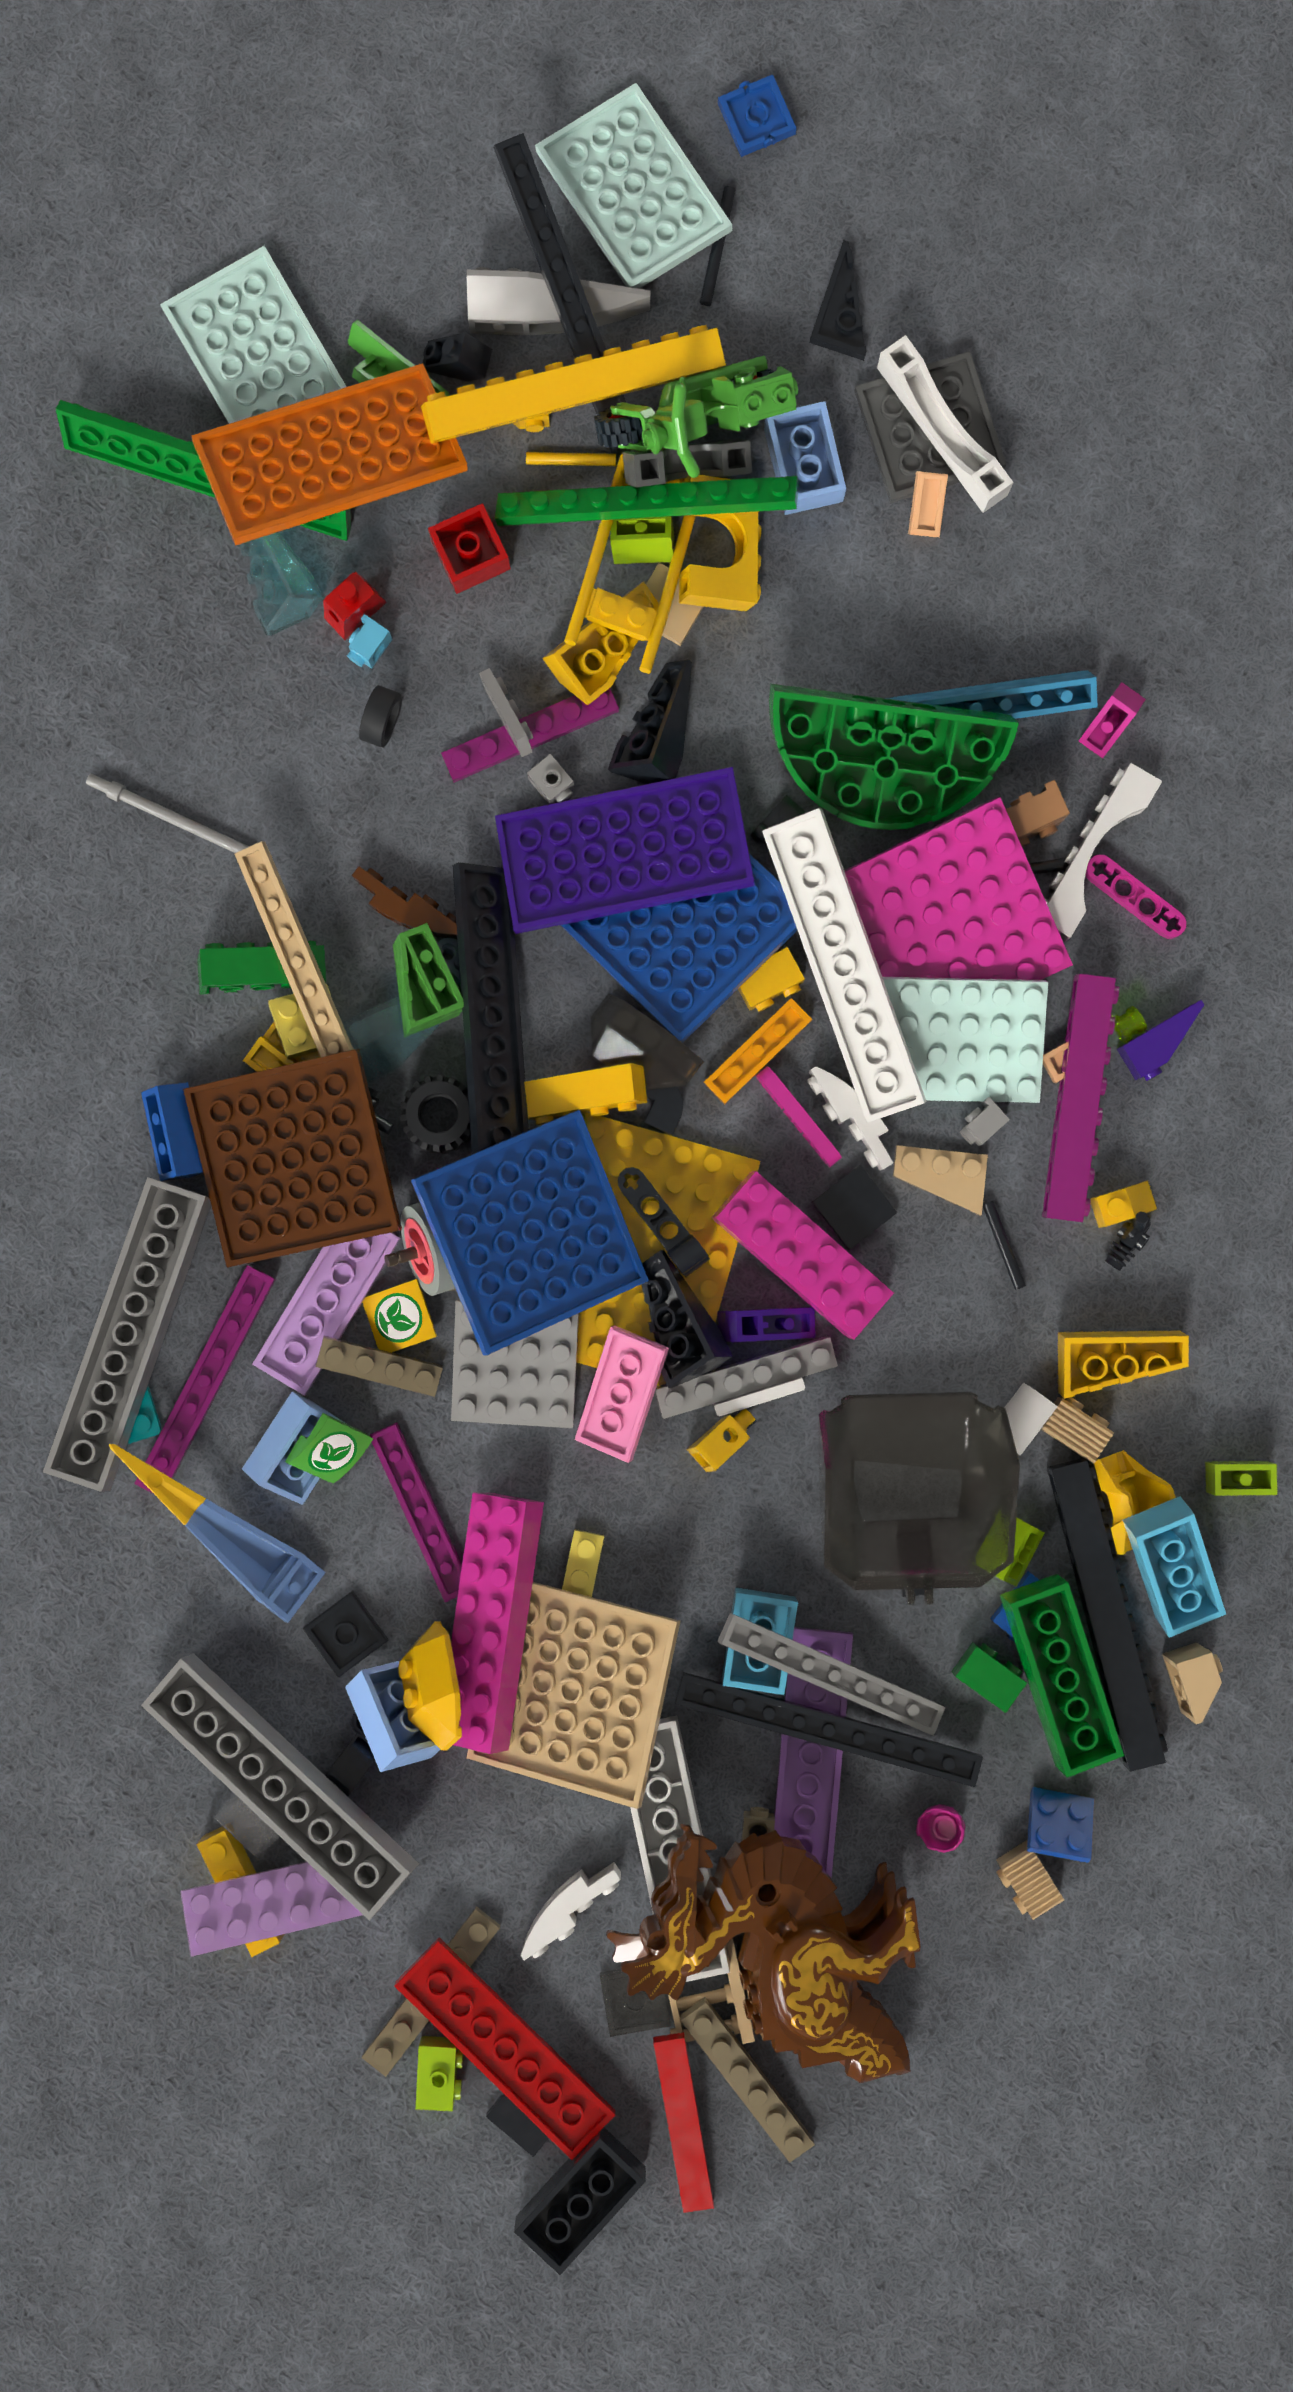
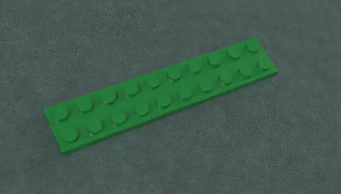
(154, 455)

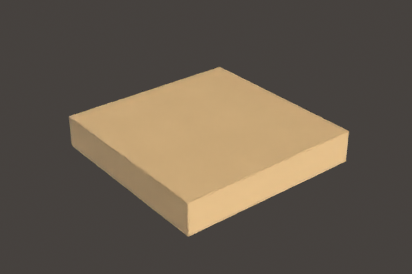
(681, 616)

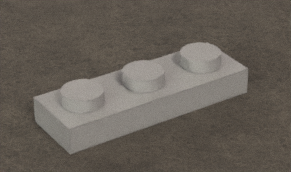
(507, 711)

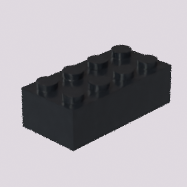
(580, 2200)

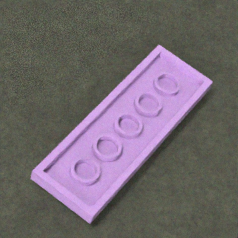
(322, 1308)
(260, 1907)

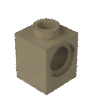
(757, 1816)

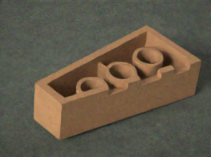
(1038, 813)

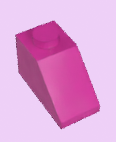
(1112, 720)

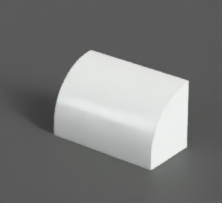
(1027, 1415)

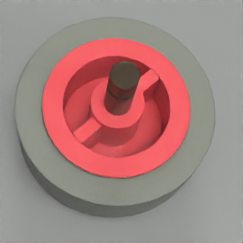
(421, 1252)

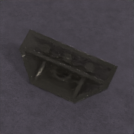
(628, 1036)

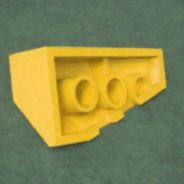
(598, 655)

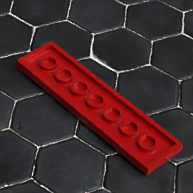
(505, 2048)

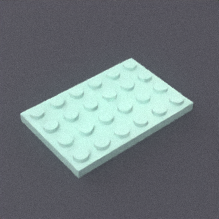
(633, 187)
(251, 339)
(973, 1036)

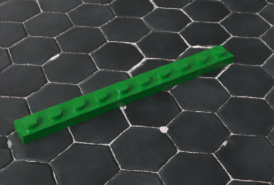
(647, 501)

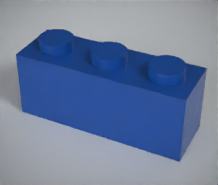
(171, 1132)

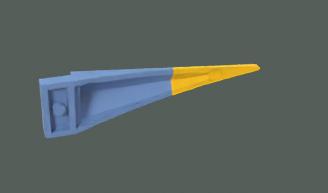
(262, 1564)

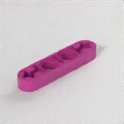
(1138, 892)
(798, 1116)

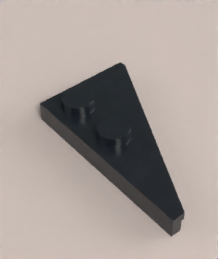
(839, 319)

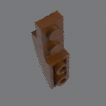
(408, 914)

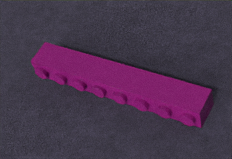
(1079, 1098)

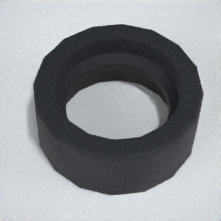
(380, 716)

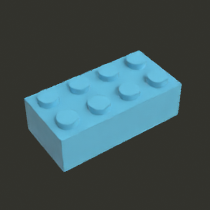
(1174, 1566)

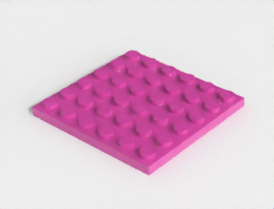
(958, 904)

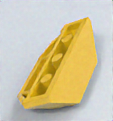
(432, 1687)

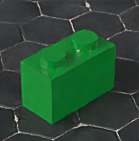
(989, 1676)

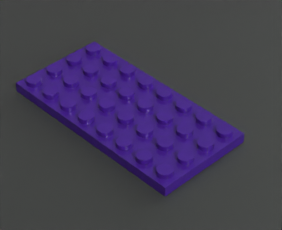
(624, 850)

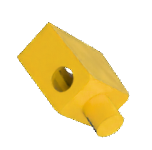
(712, 1449)

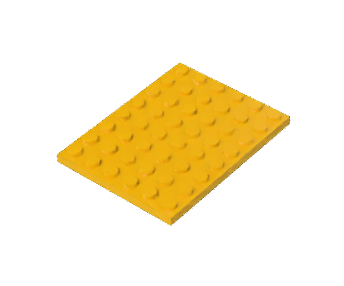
(694, 1186)

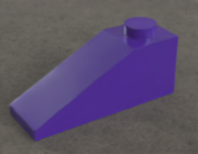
(1157, 1045)
(767, 1324)

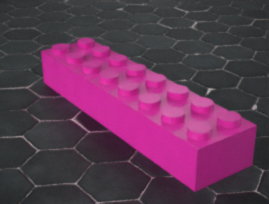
(493, 1615)

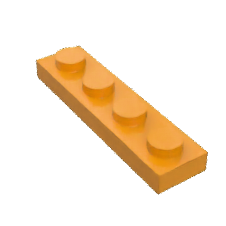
(758, 1051)

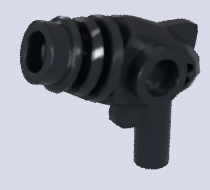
(1132, 1237)

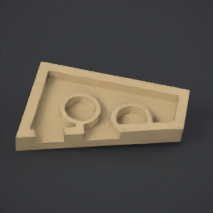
(947, 1174)

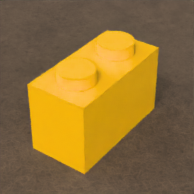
(775, 977)

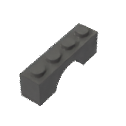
(712, 457)

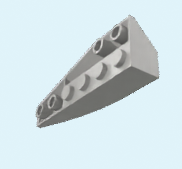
(521, 303)

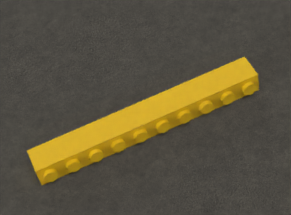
(572, 385)

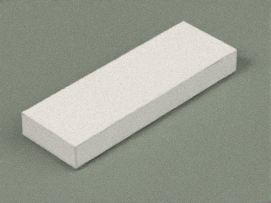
(758, 1397)

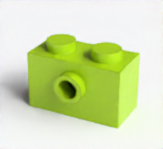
(438, 2074)

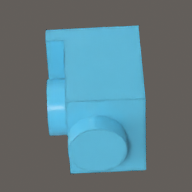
(368, 642)

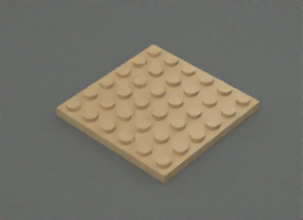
(588, 1695)

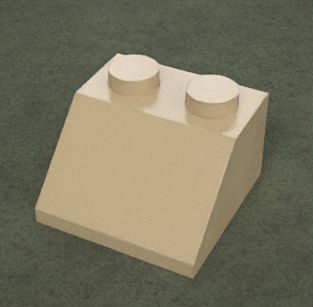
(1194, 1679)

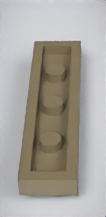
(379, 1366)

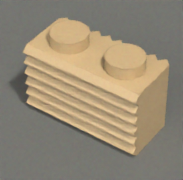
(1078, 1430)
(1030, 1881)

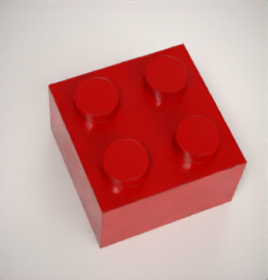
(469, 548)

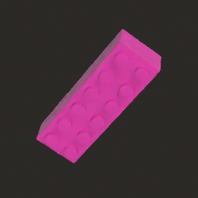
(802, 1255)

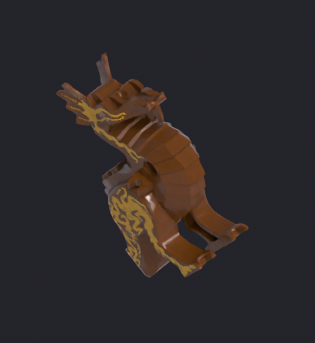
(795, 1948)

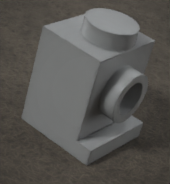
(983, 1123)

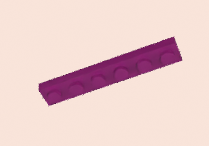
(544, 725)

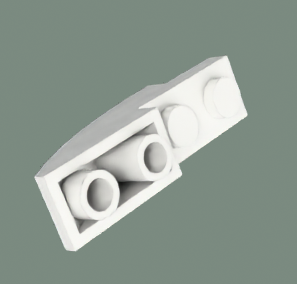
(844, 1105)
(558, 1916)

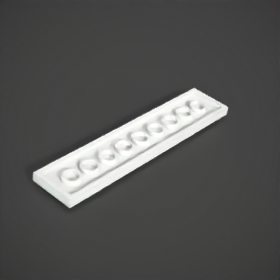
(844, 965)

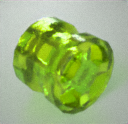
(1129, 1024)

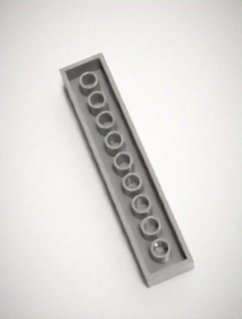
(128, 1335)
(280, 1785)

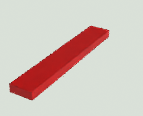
(683, 2122)

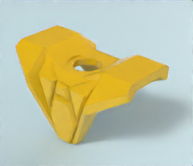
(1129, 1492)

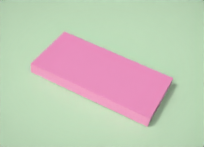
(621, 1393)

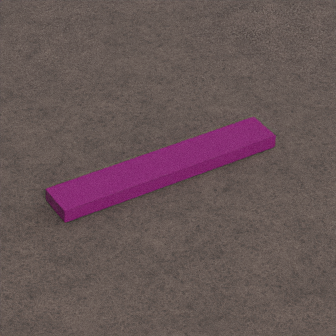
(419, 1509)

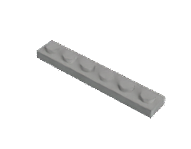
(747, 1377)

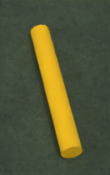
(580, 459)

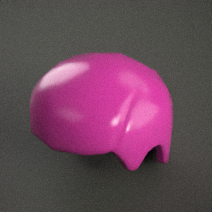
(941, 1828)

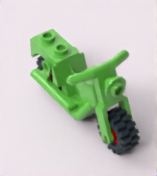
(725, 395)

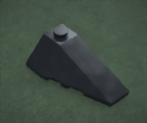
(658, 739)
(681, 1324)

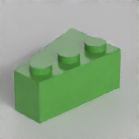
(424, 981)

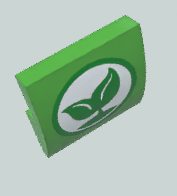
(329, 1449)

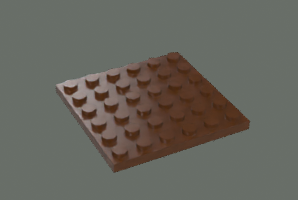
(293, 1158)

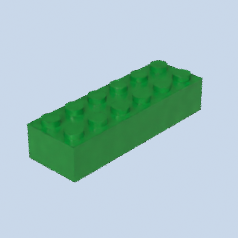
(1062, 1675)

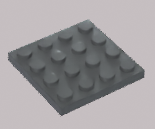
(901, 443)

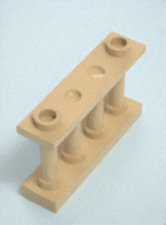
(731, 1993)

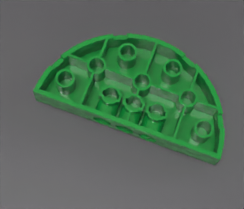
(884, 757)

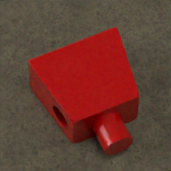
(349, 603)

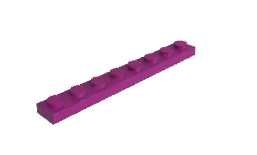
(209, 1372)

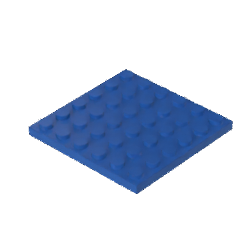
(691, 952)
(530, 1231)

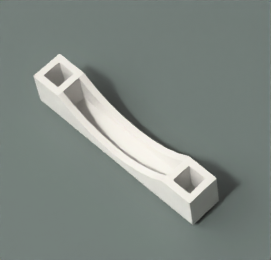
(970, 463)
(1129, 797)

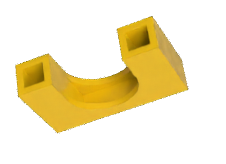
(731, 586)

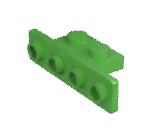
(380, 356)

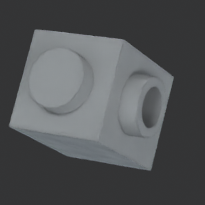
(551, 780)

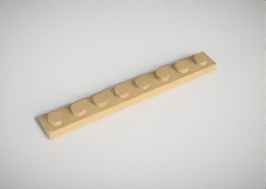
(293, 949)

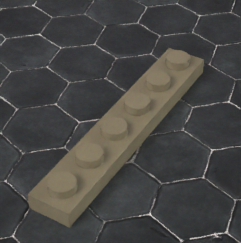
(407, 2019)
(747, 2079)

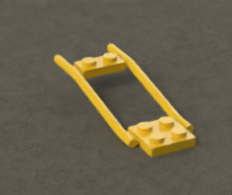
(621, 613)

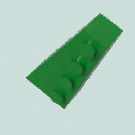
(246, 965)

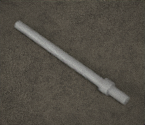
(118, 792)

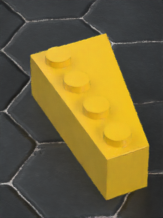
(1112, 1357)

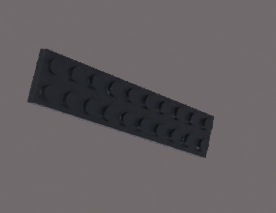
(490, 1005)

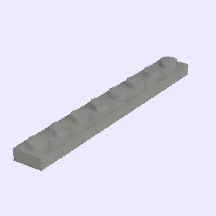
(831, 1674)

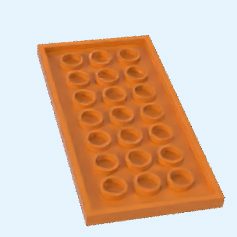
(325, 455)

